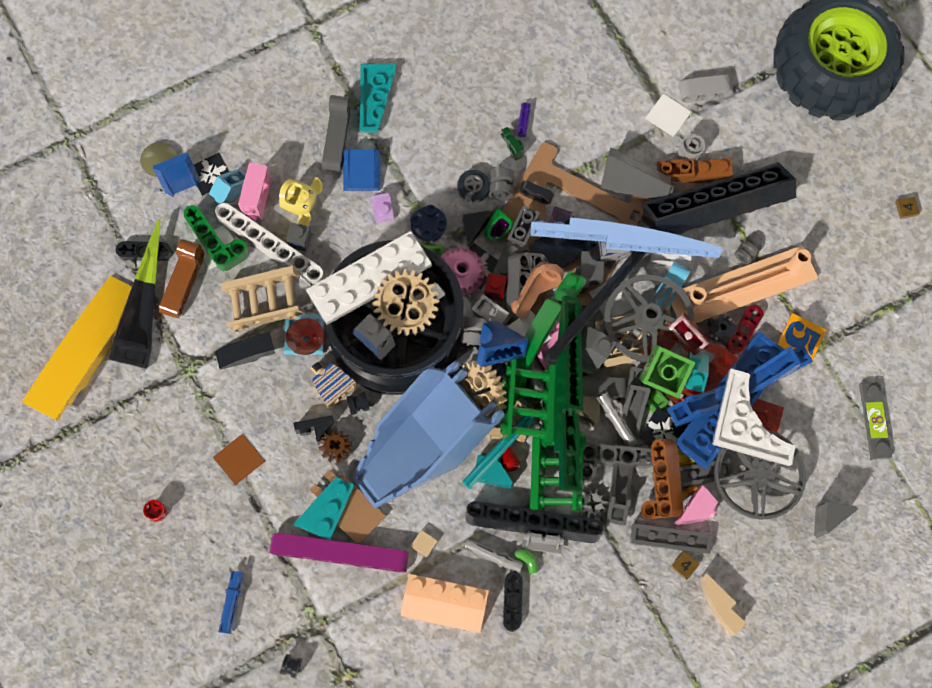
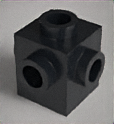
(727, 329)

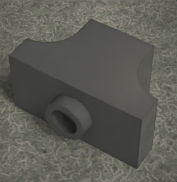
(591, 270)

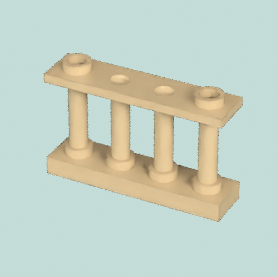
(251, 284)

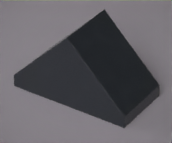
(474, 224)

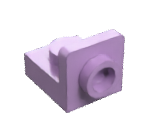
(382, 207)

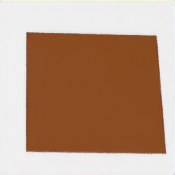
(239, 459)

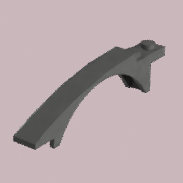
(621, 481)

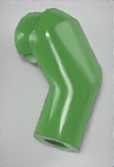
(528, 557)

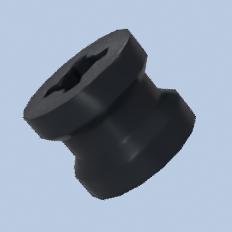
(291, 666)

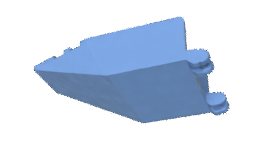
(423, 436)

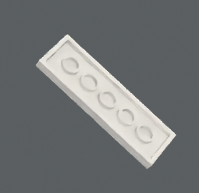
(358, 281)

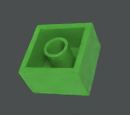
(666, 371)

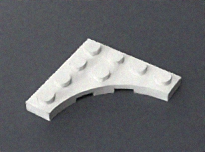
(740, 427)

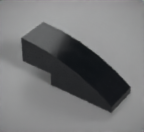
(245, 351)

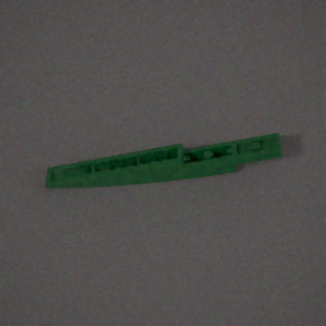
(568, 400)

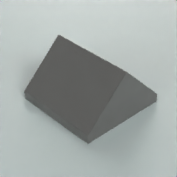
(831, 515)

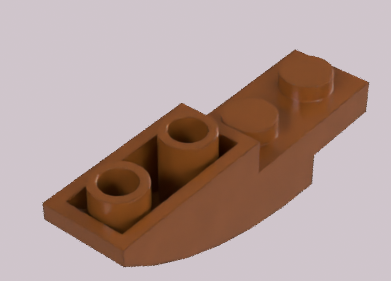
(696, 171)

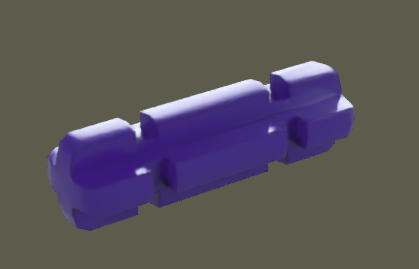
(523, 119)

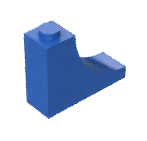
(500, 344)

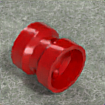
(153, 507)

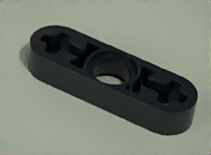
(138, 245)
(518, 586)

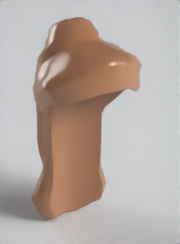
(541, 279)

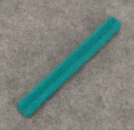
(494, 454)

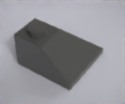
(595, 347)

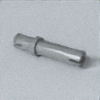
(616, 418)
(493, 555)

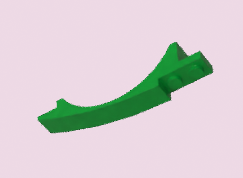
(543, 324)

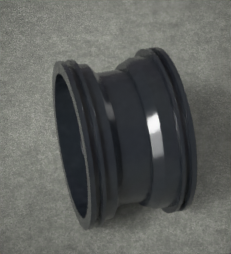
(399, 376)

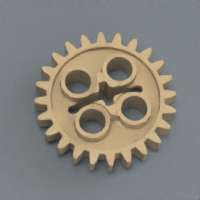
(423, 307)
(481, 378)

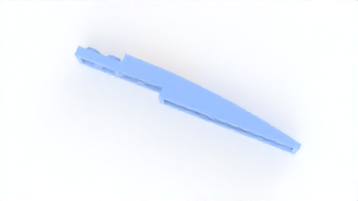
(625, 237)

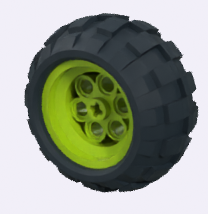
(851, 35)

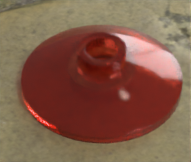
(305, 328)

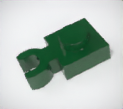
(515, 146)

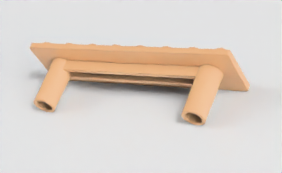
(747, 284)

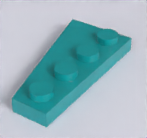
(374, 93)

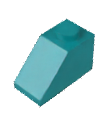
(698, 376)
(495, 474)

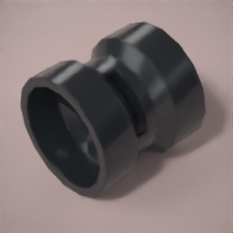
(358, 403)

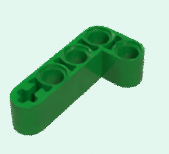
(210, 237)

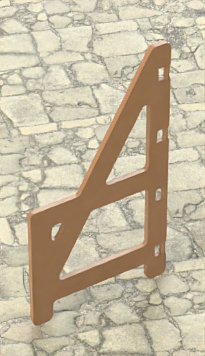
(543, 172)

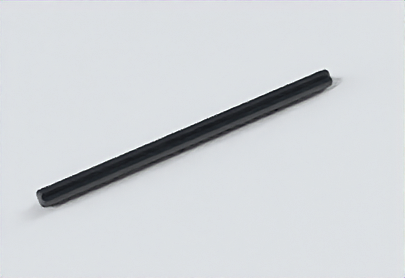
(594, 305)

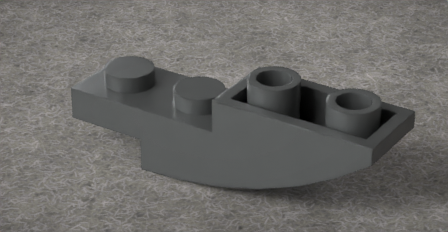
(517, 239)

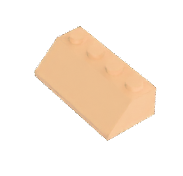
(444, 603)

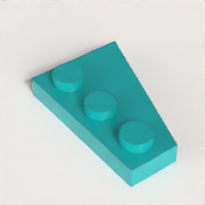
(325, 512)

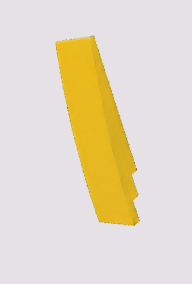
(79, 352)

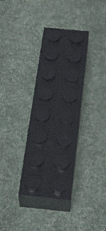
(720, 200)

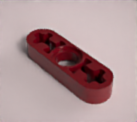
(751, 324)

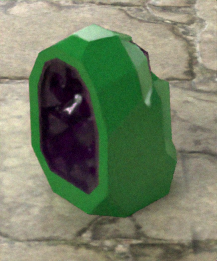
(498, 225)

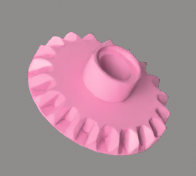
(471, 263)

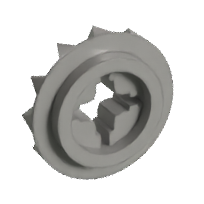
(600, 509)

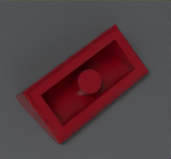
(689, 334)

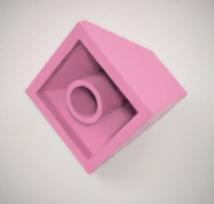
(698, 508)

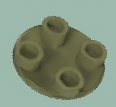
(156, 154)

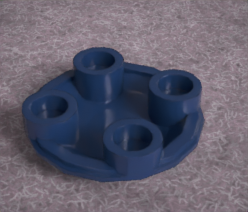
(428, 223)

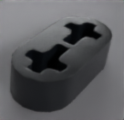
(536, 192)

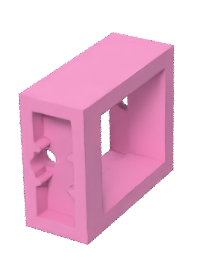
(255, 191)

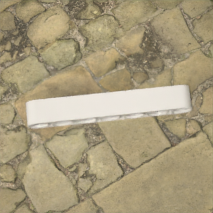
(265, 237)

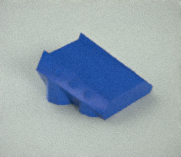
(361, 170)
(177, 174)

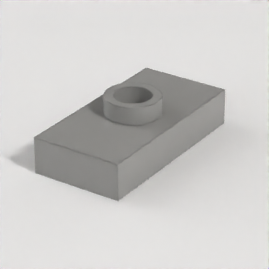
(491, 311)

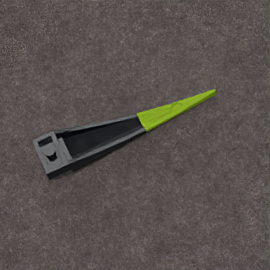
(133, 333)

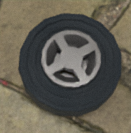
(473, 179)

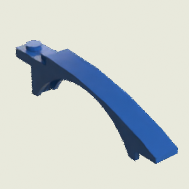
(765, 375)

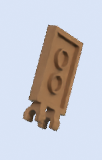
(358, 516)

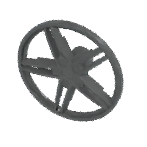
(647, 316)
(759, 476)

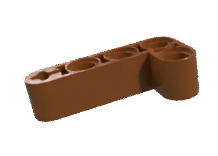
(189, 261)
(666, 481)

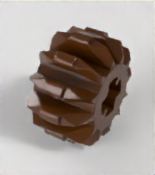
(328, 450)

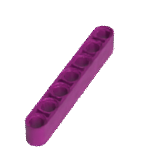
(339, 552)

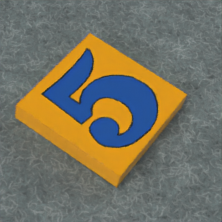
(801, 332)

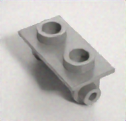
(541, 543)

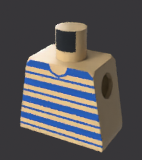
(331, 383)

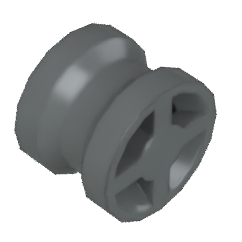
(746, 253)

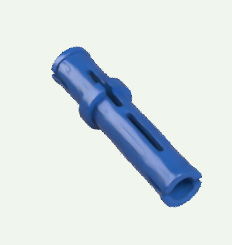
(232, 595)

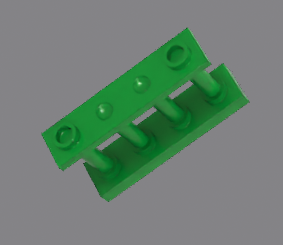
(546, 414)
(539, 480)

